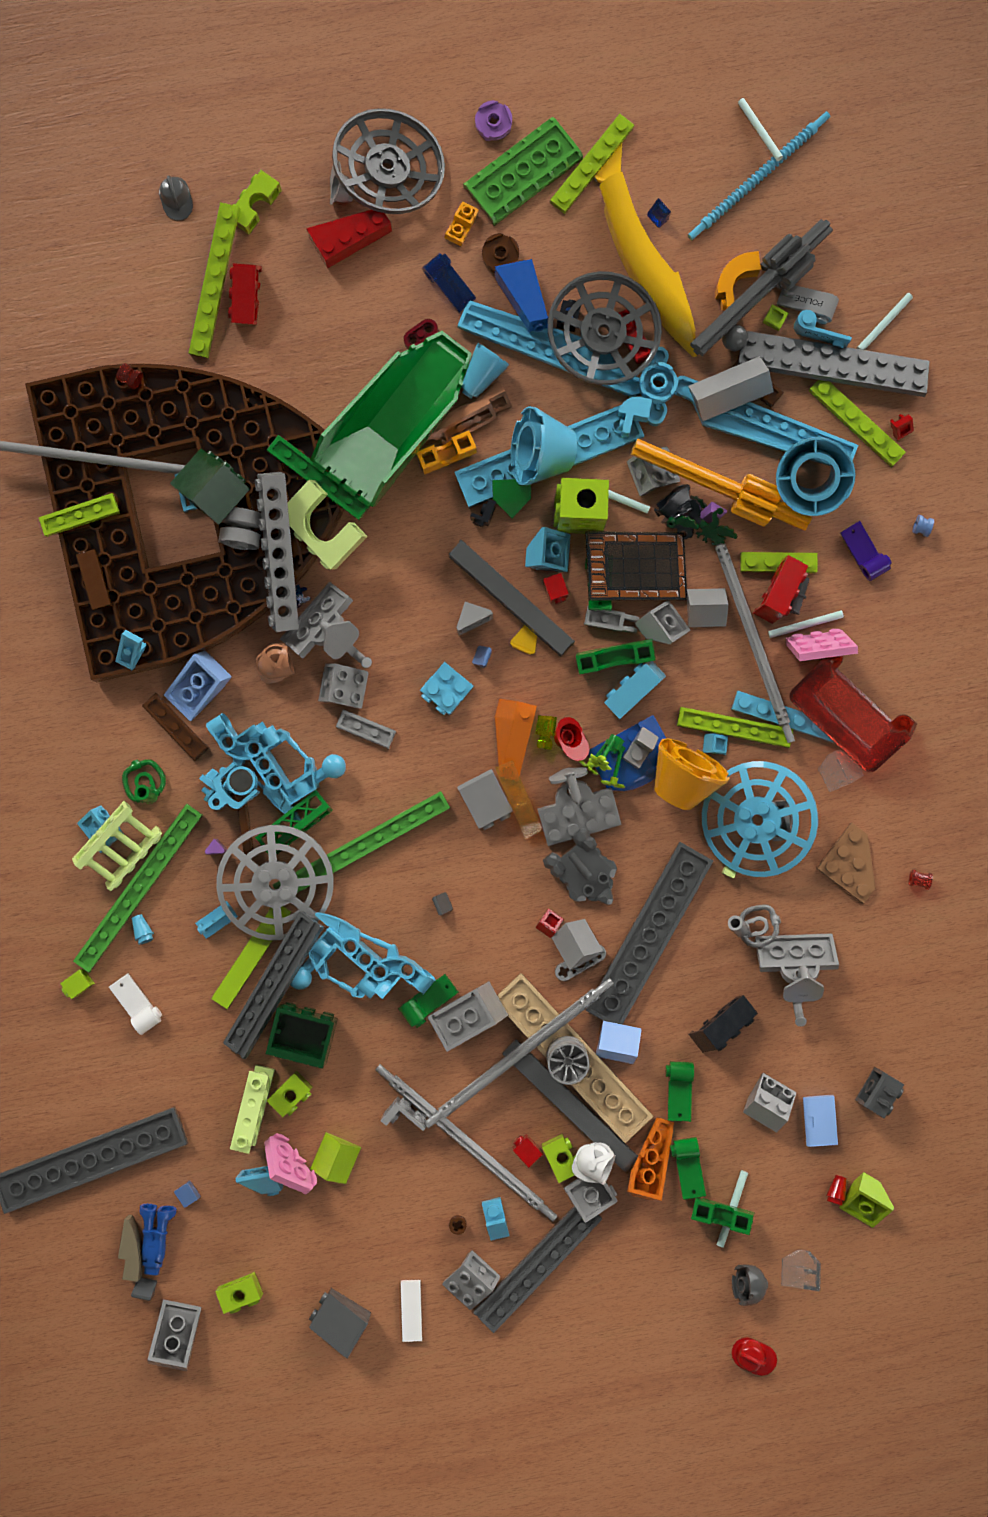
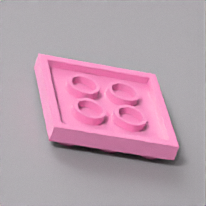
(821, 645)

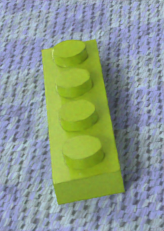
(79, 515)
(770, 561)

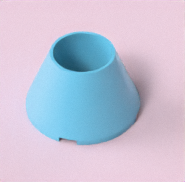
(541, 447)
(825, 497)

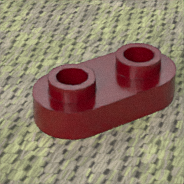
(418, 332)

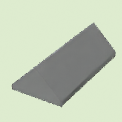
(731, 388)

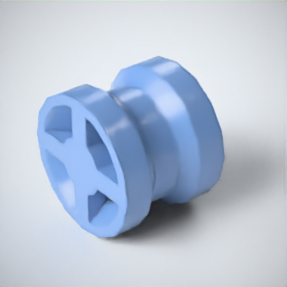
(923, 525)

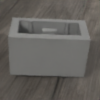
(770, 1103)

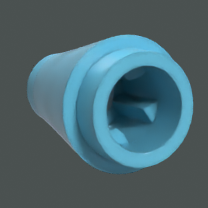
(142, 931)

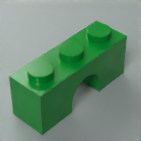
(723, 1214)

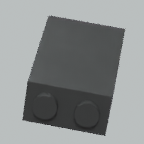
(339, 1321)

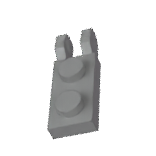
(610, 620)

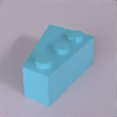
(634, 688)

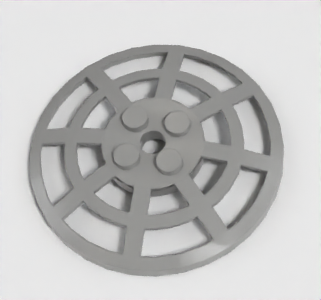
(273, 870)

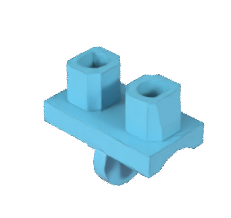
(208, 780)

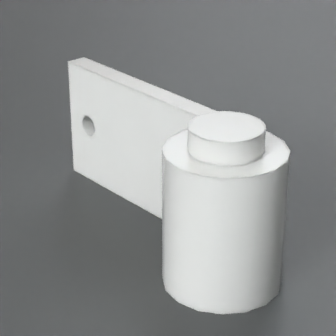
(136, 1004)

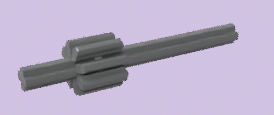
(784, 268)

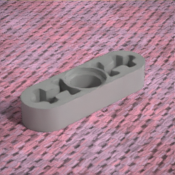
(570, 974)

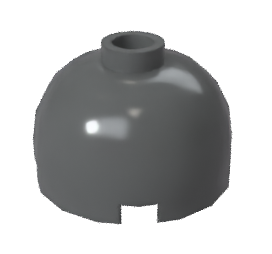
(749, 1284)

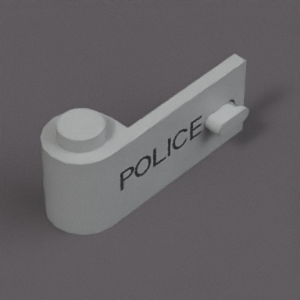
(802, 299)

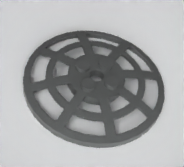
(391, 155)
(605, 318)

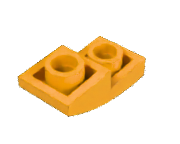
(461, 223)

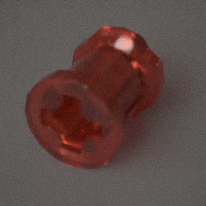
(920, 879)

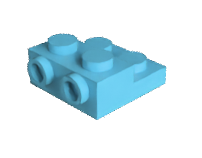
(446, 689)

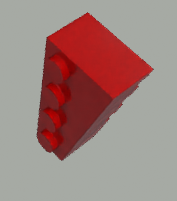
(348, 235)

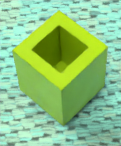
(76, 984)

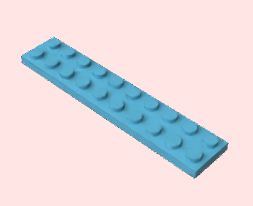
(594, 437)

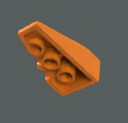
(513, 730)
(650, 1168)

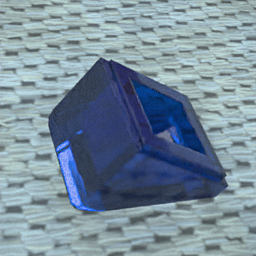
(659, 213)

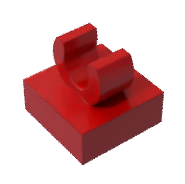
(902, 427)

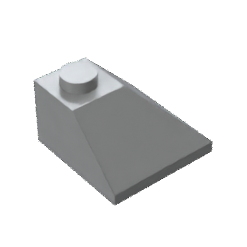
(663, 624)

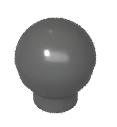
(735, 338)

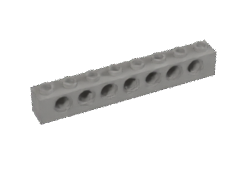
(289, 619)

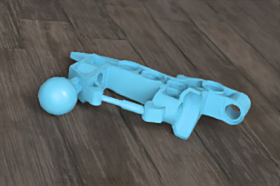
(267, 738)
(337, 937)

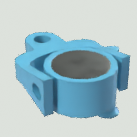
(240, 781)

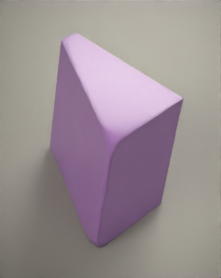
(706, 513)

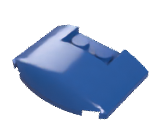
(628, 774)

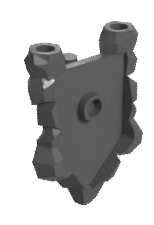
(584, 870)

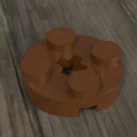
(501, 242)

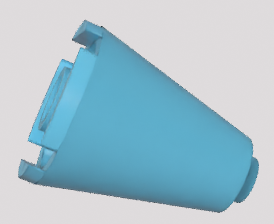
(482, 371)

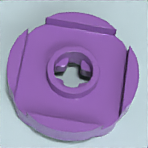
(498, 111)

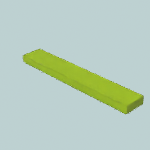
(732, 727)
(246, 962)

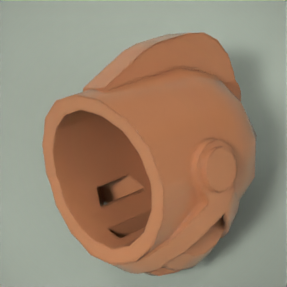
(274, 663)

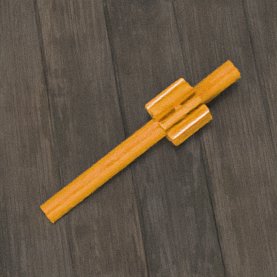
(752, 498)

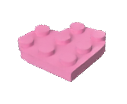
(287, 1166)

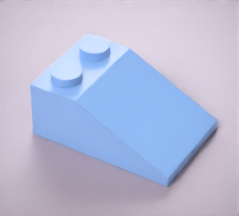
(197, 684)

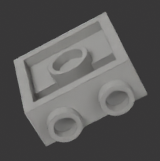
(590, 1197)

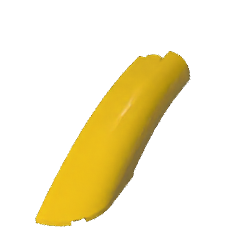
(645, 263)

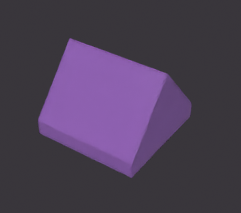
(215, 847)

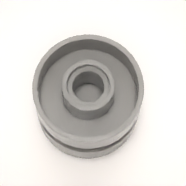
(240, 534)
(567, 1060)

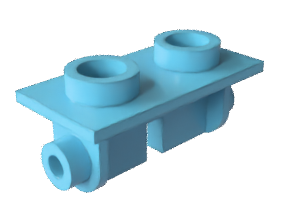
(214, 921)

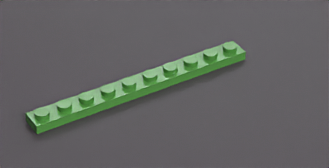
(377, 837)
(138, 888)

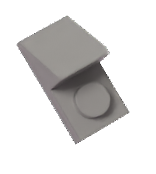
(640, 747)

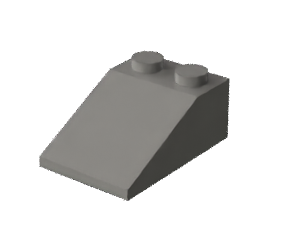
(174, 1335)

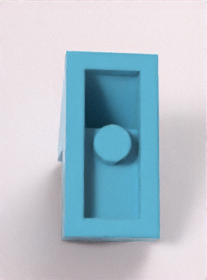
(130, 649)
(495, 1218)

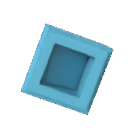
(715, 744)

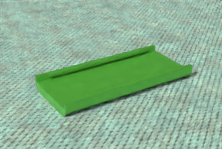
(523, 170)

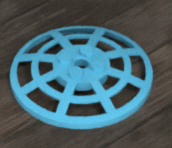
(771, 819)

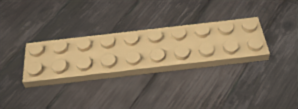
(600, 1085)

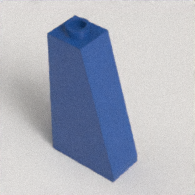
(523, 291)

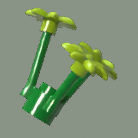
(612, 745)

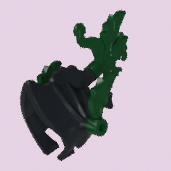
(684, 514)

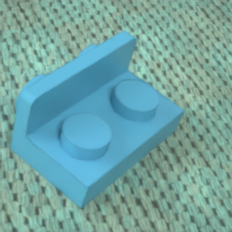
(93, 821)

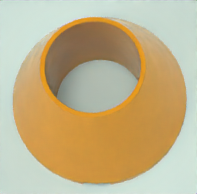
(686, 776)

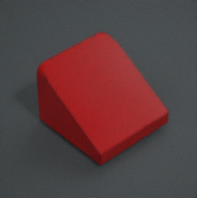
(549, 923)

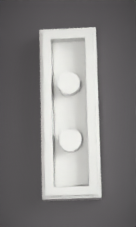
(411, 1310)

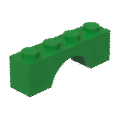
(616, 655)

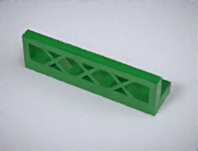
(304, 825)

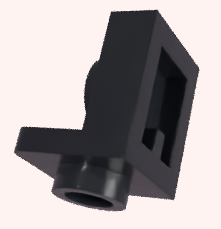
(487, 513)

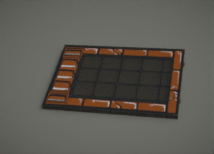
(636, 566)

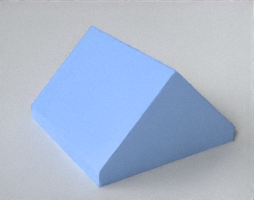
(618, 1042)

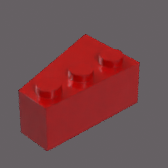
(244, 293)
(782, 590)

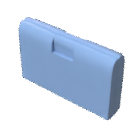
(820, 1120)

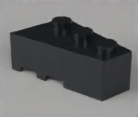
(724, 1025)

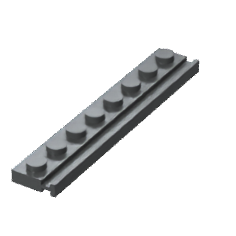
(273, 984)
(534, 1269)

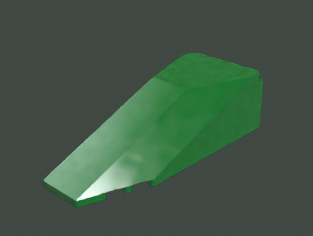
(392, 417)

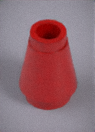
(837, 1190)

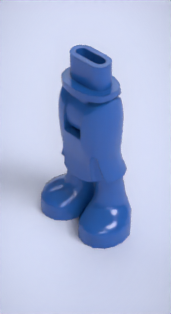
(155, 1237)

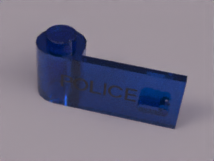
(447, 279)

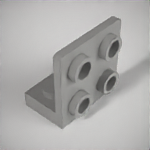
(648, 476)
(343, 685)
(403, 1106)
(472, 1281)

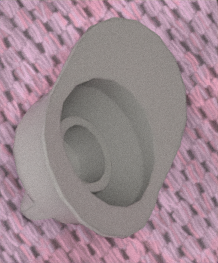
(337, 191)

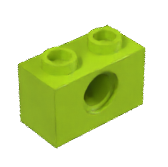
(279, 1100)
(552, 1149)
(248, 1285)

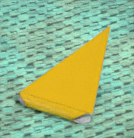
(611, 167)
(524, 641)

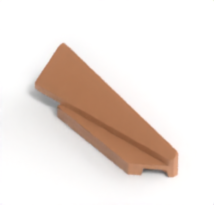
(472, 414)

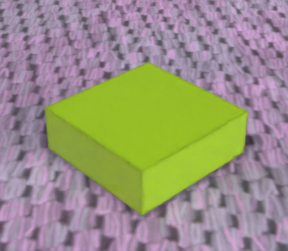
(775, 317)

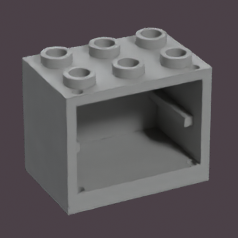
(468, 1016)

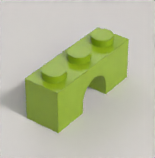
(261, 188)

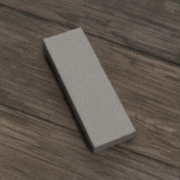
(366, 729)

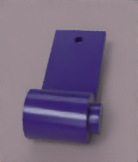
(864, 552)

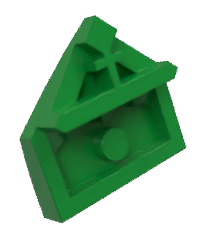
(510, 495)

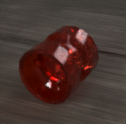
(128, 375)

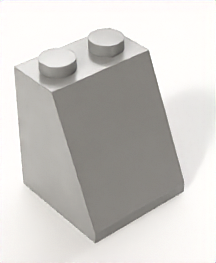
(485, 799)

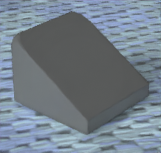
(442, 903)
(144, 1289)

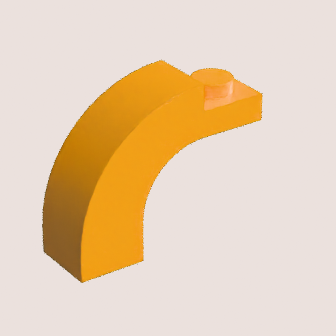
(738, 268)

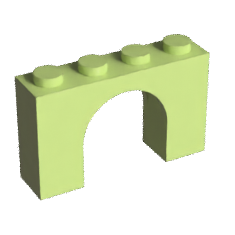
(330, 552)

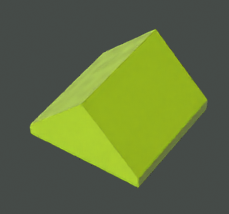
(335, 1159)

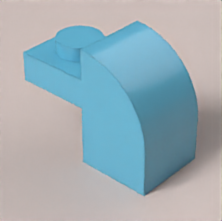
(633, 409)

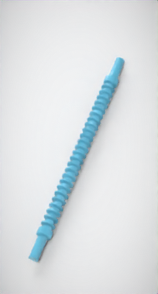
(706, 222)

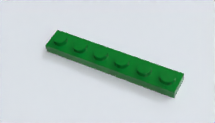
(303, 467)

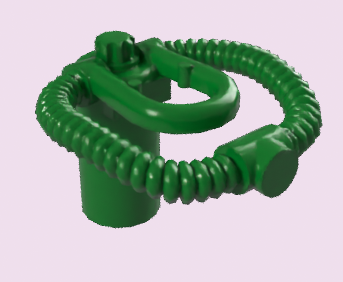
(143, 793)

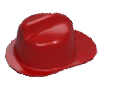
(571, 739)
(754, 1356)

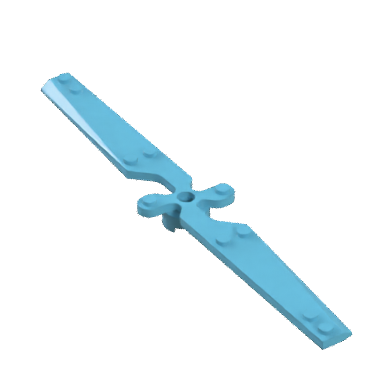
(745, 421)

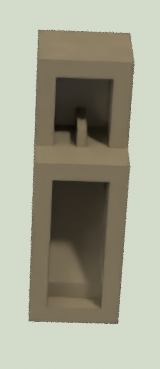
(131, 1250)

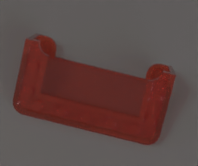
(850, 715)

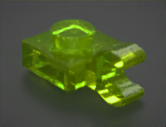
(545, 728)

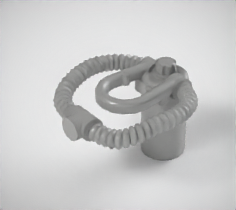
(742, 929)

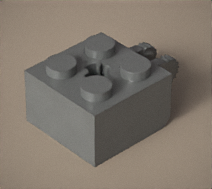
(880, 1092)

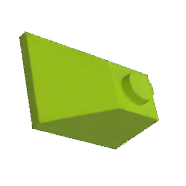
(867, 1200)

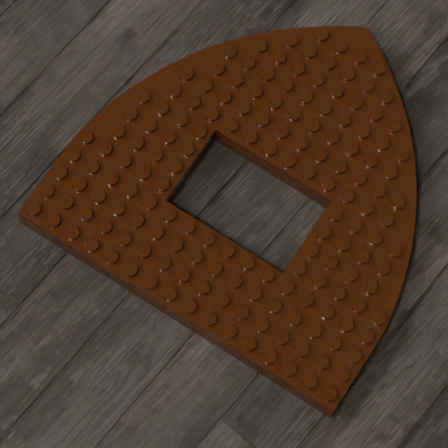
(174, 409)

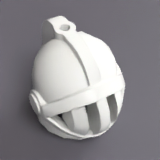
(593, 1162)

